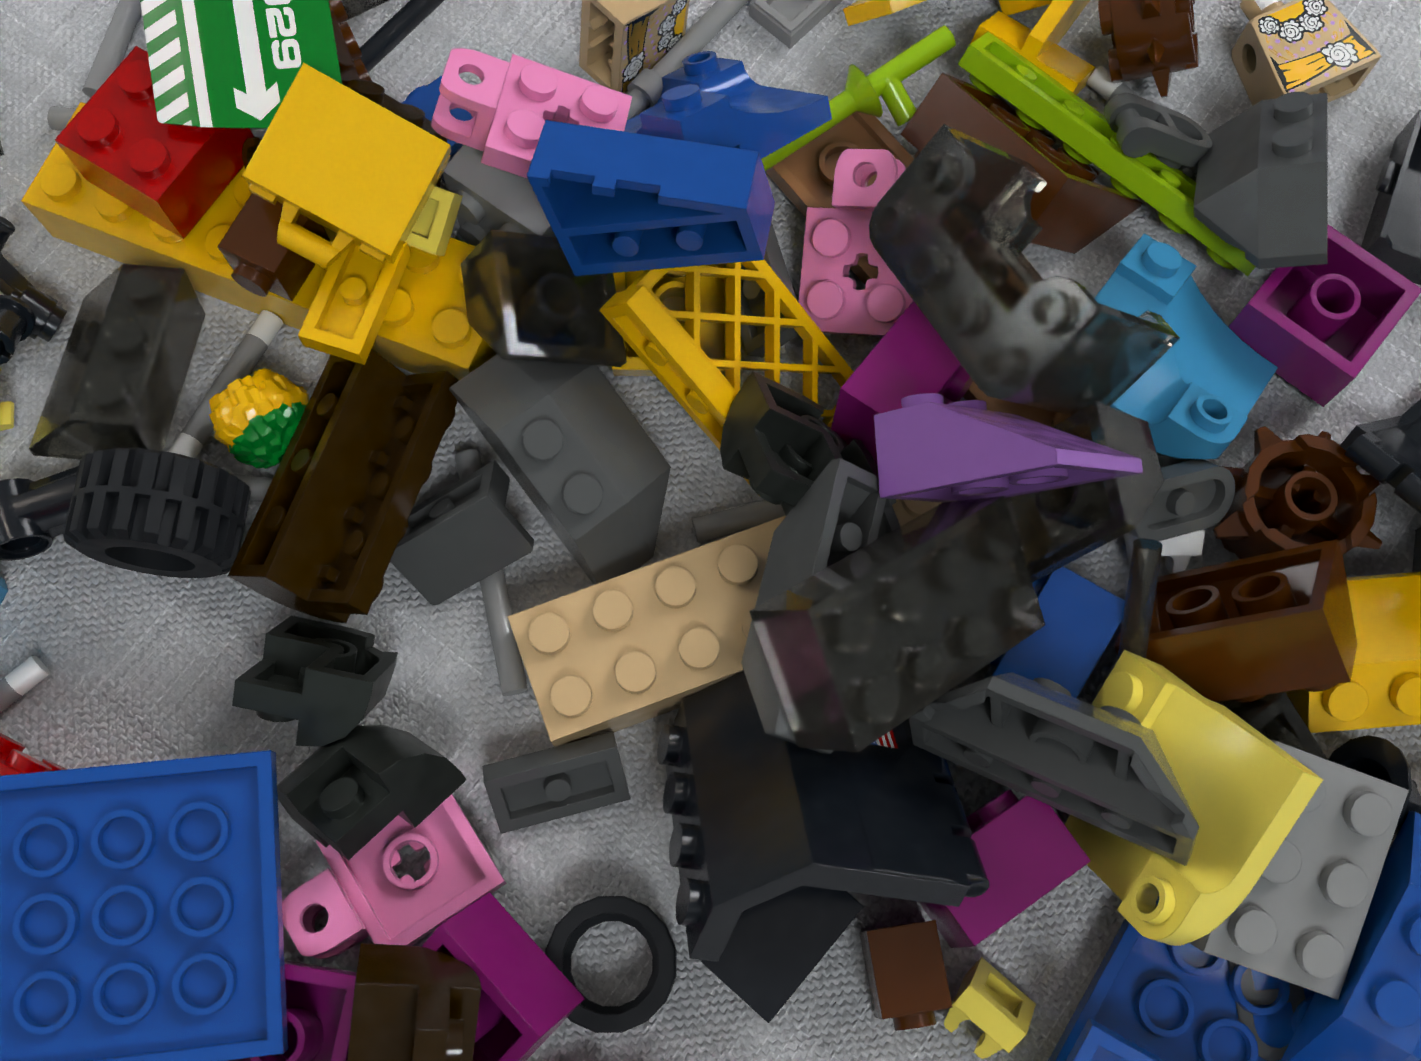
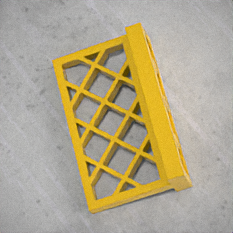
(684, 367)

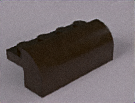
(346, 487)
(413, 1005)

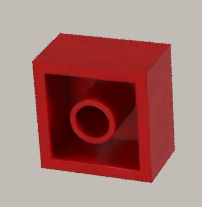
(149, 165)

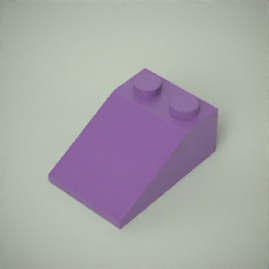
(976, 453)

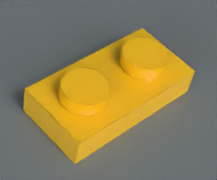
(352, 304)

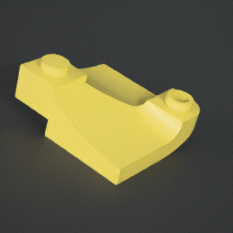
(1239, 791)

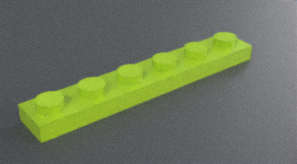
(1089, 139)

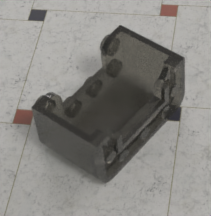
(956, 246)

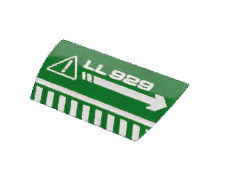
(233, 57)

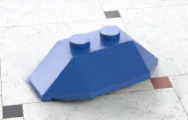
(1382, 989)

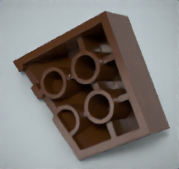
(1069, 206)

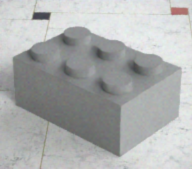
(1319, 884)

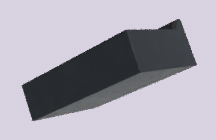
(1396, 217)

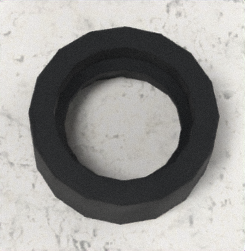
(664, 961)

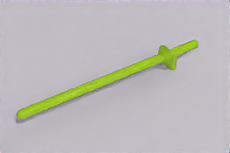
(863, 91)

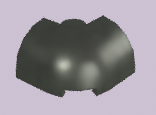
(781, 443)
(318, 676)
(363, 783)

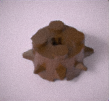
(1149, 39)
(1298, 497)

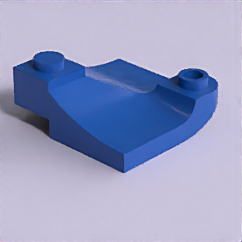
(722, 106)

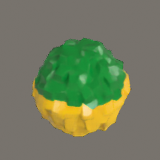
(258, 417)

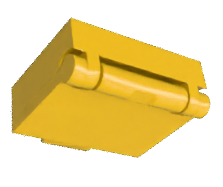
(344, 169)

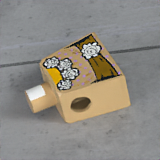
(628, 36)
(1300, 49)

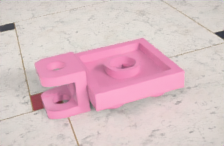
(515, 102)
(838, 239)
(370, 899)

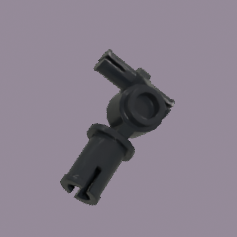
(22, 307)

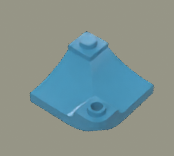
(1207, 379)

